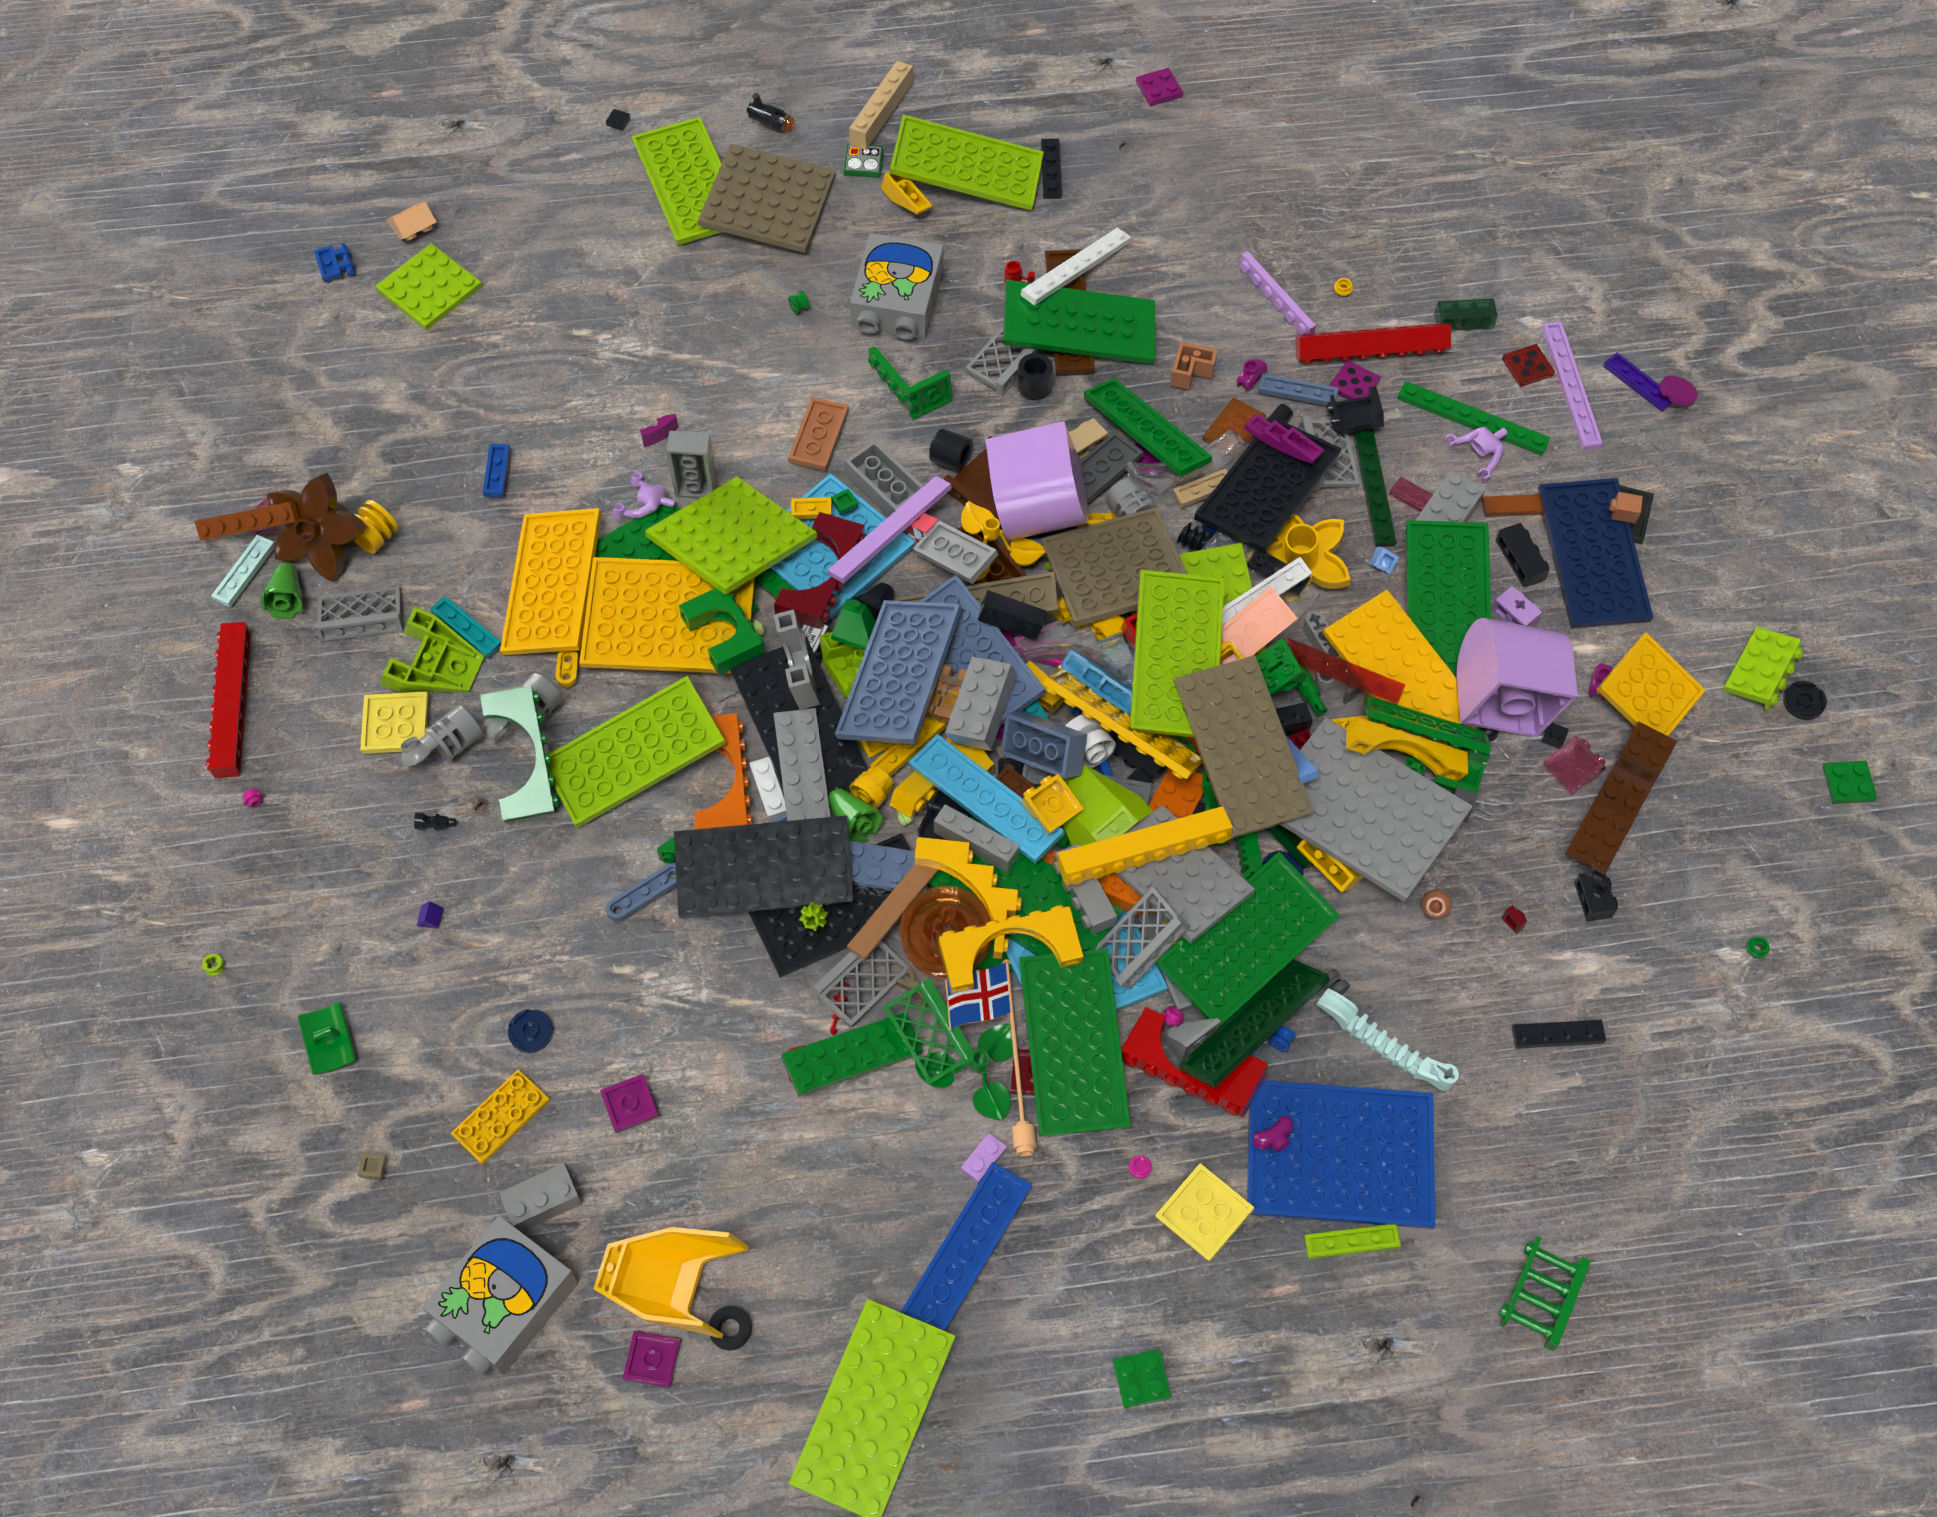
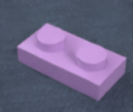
(979, 1161)

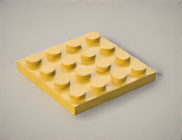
(1651, 687)

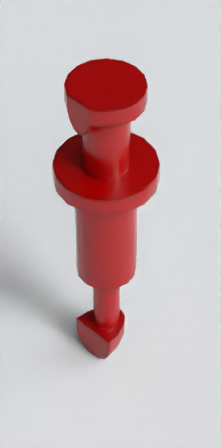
(833, 1031)

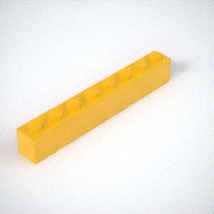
(1144, 846)

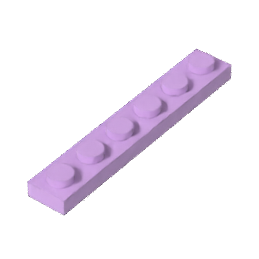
(1276, 294)

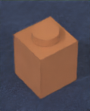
(1626, 507)

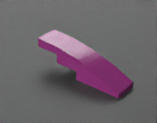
(1287, 441)

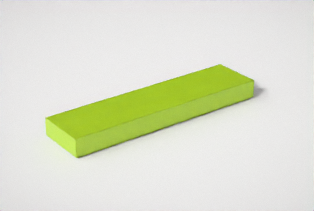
(1352, 1241)

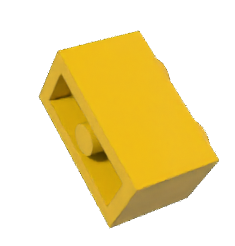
(912, 794)

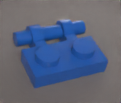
(328, 264)

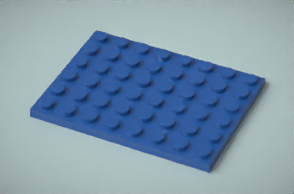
(1348, 1156)

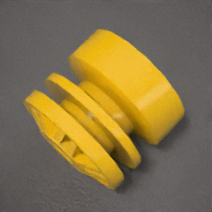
(379, 526)

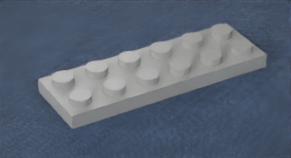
(801, 764)

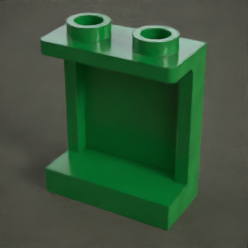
(1472, 780)

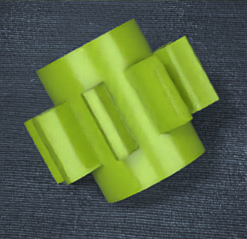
(818, 919)

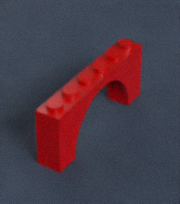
(1145, 1052)

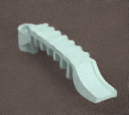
(1346, 1015)

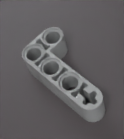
(1313, 629)

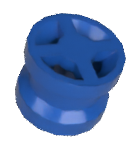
(1282, 1039)

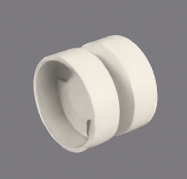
(1098, 743)

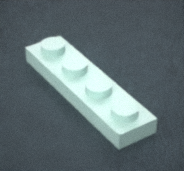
(243, 571)

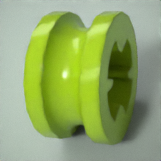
(214, 971)

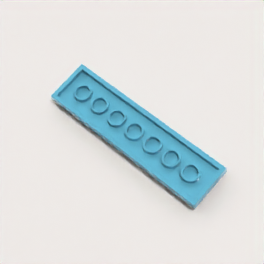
(983, 797)

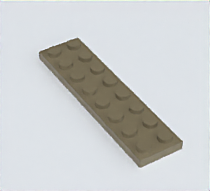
(1035, 590)

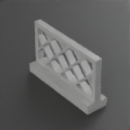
(1007, 375)
(1308, 425)
(359, 624)
(1154, 950)
(844, 969)

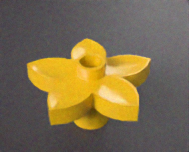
(1316, 548)

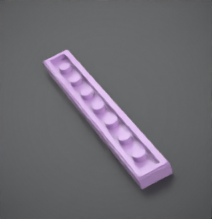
(1572, 386)
(889, 529)

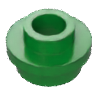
(1762, 943)

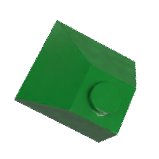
(854, 624)

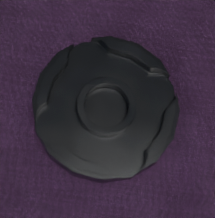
(1804, 700)

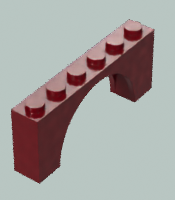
(814, 604)

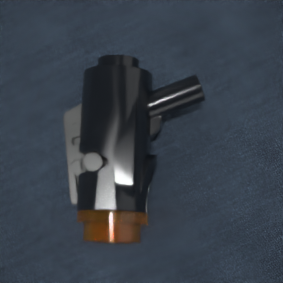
(769, 115)

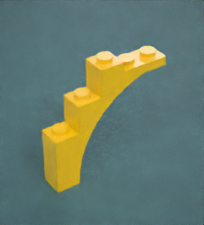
(954, 859)

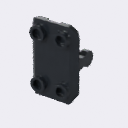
(926, 828)

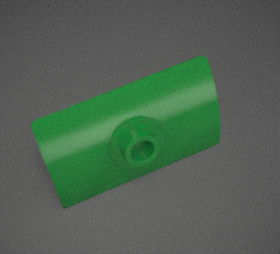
(326, 1039)

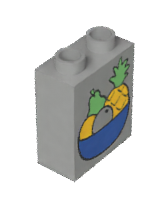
(897, 286)
(498, 1298)

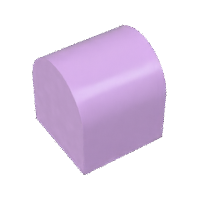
(1037, 481)
(1514, 677)

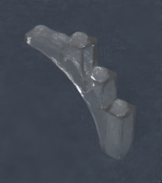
(1159, 478)

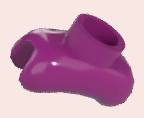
(1251, 373)
(1600, 673)
(1275, 1136)

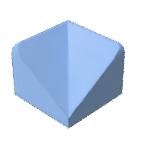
(1383, 560)

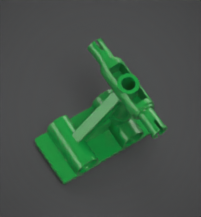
(1284, 673)

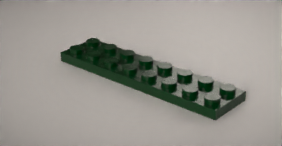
(1254, 1023)

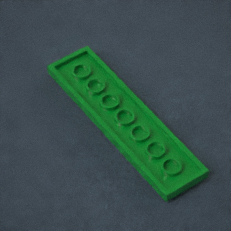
(1148, 427)

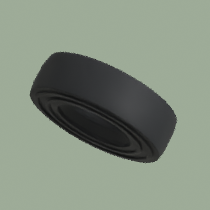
(743, 1334)

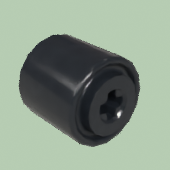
(1035, 376)
(950, 449)

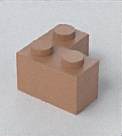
(1192, 361)

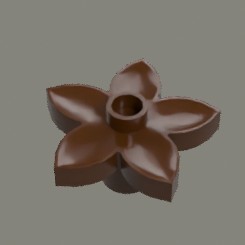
(320, 528)

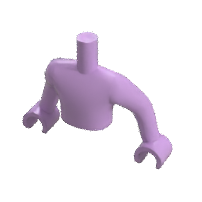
(1483, 443)
(648, 495)

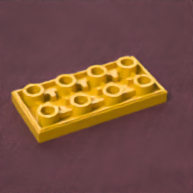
(500, 1117)

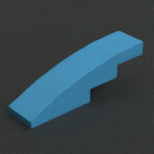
(1098, 679)

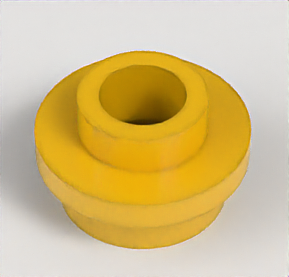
(1343, 287)

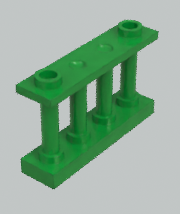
(1567, 1291)

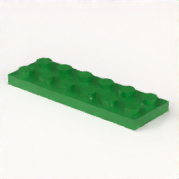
(1423, 723)
(847, 1055)

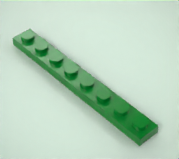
(1472, 417)

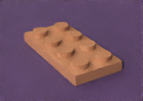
(818, 434)

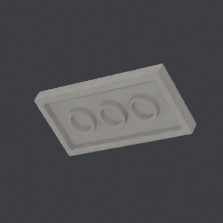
(955, 551)

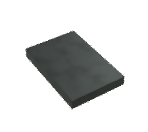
(1639, 528)

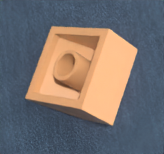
(411, 221)

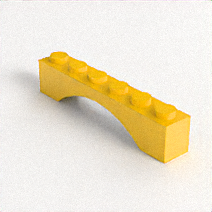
(1443, 760)

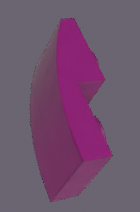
(657, 433)

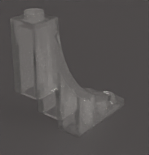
(1053, 642)

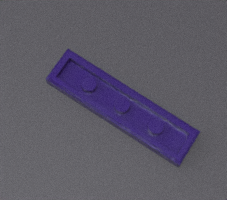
(1637, 381)

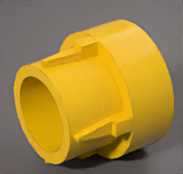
(872, 786)

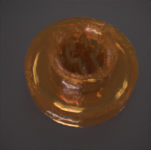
(929, 915)

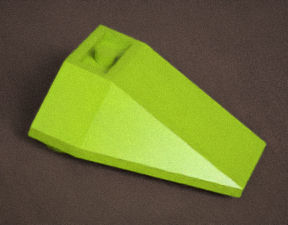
(841, 662)
(1107, 809)

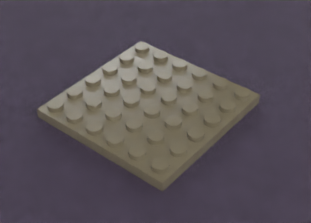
(767, 198)
(1103, 563)

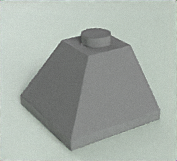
(1190, 1036)

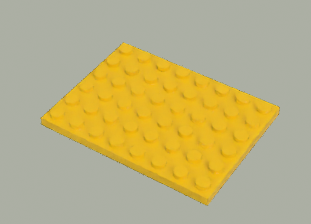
(637, 618)

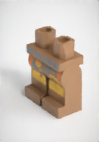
(945, 694)

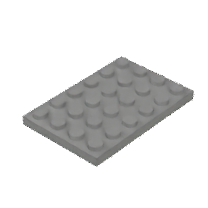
(1194, 884)

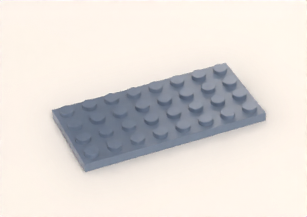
(984, 642)
(898, 672)

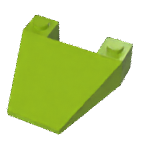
(441, 663)

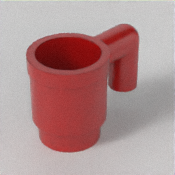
(1013, 272)

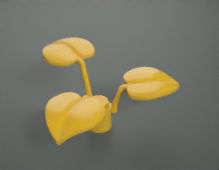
(980, 519)

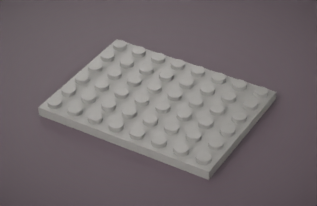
(1375, 812)

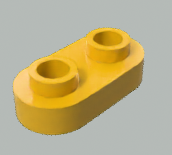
(567, 669)

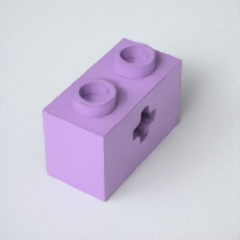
(1516, 608)

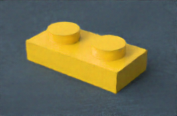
(810, 507)

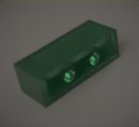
(1467, 314)

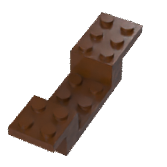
(1621, 798)

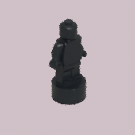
(438, 821)

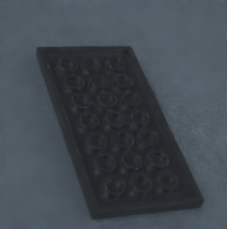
(1264, 491)
(766, 691)
(763, 866)
(795, 947)

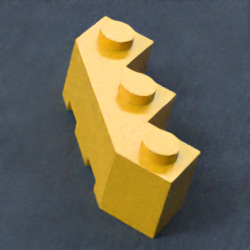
(1101, 628)

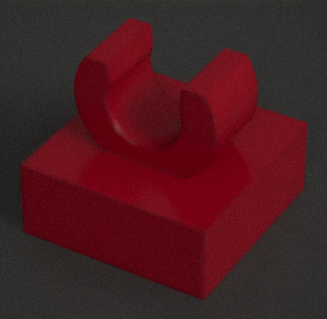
(1300, 738)

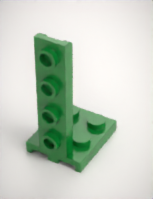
(919, 398)

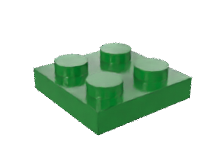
(1849, 782)
(1141, 1379)

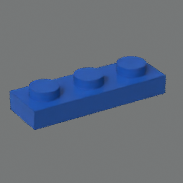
(496, 470)

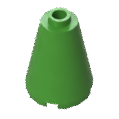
(283, 593)
(862, 817)

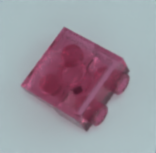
(1575, 764)

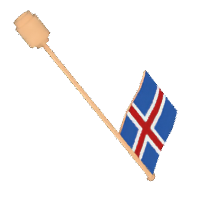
(987, 1001)

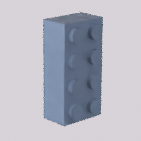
(1043, 744)

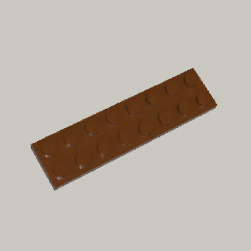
(1066, 362)

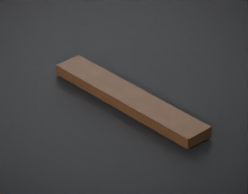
(891, 910)

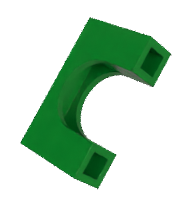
(721, 607)

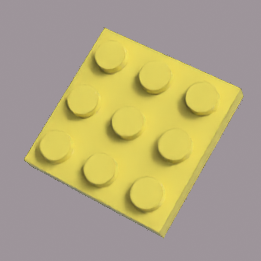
(392, 720)
(1204, 1212)

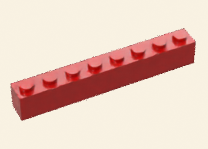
(1373, 341)
(229, 700)

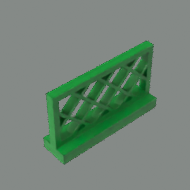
(940, 1011)

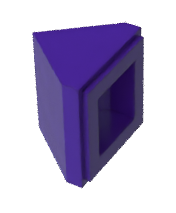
(430, 915)

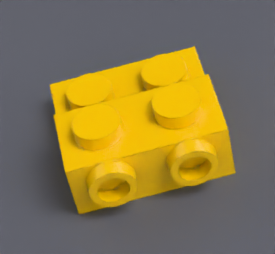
(1051, 803)

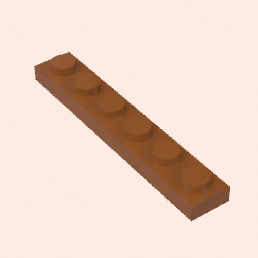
(247, 520)

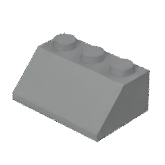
(540, 1198)

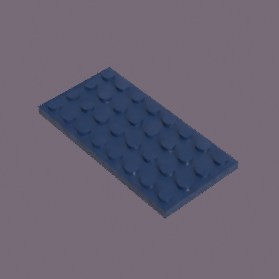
(1594, 554)

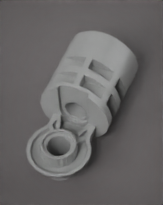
(1128, 498)
(548, 700)
(447, 736)

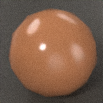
(1436, 904)

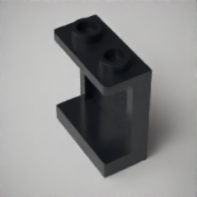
(1356, 413)

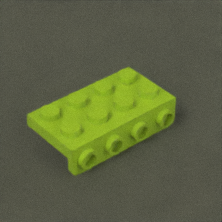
(1764, 667)

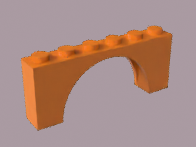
(733, 807)

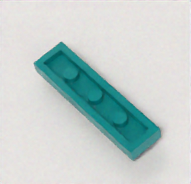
(466, 627)

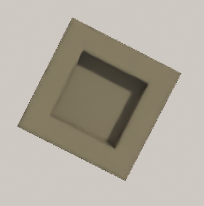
(372, 1166)

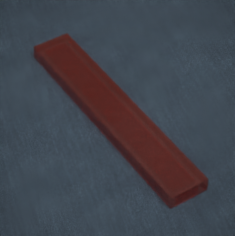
(1347, 672)

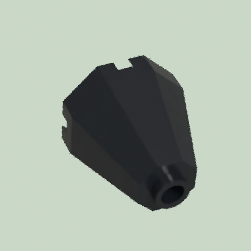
(874, 597)

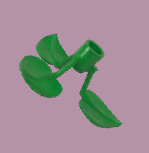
(992, 1100)

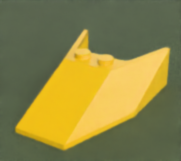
(660, 1272)

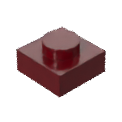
(1514, 919)

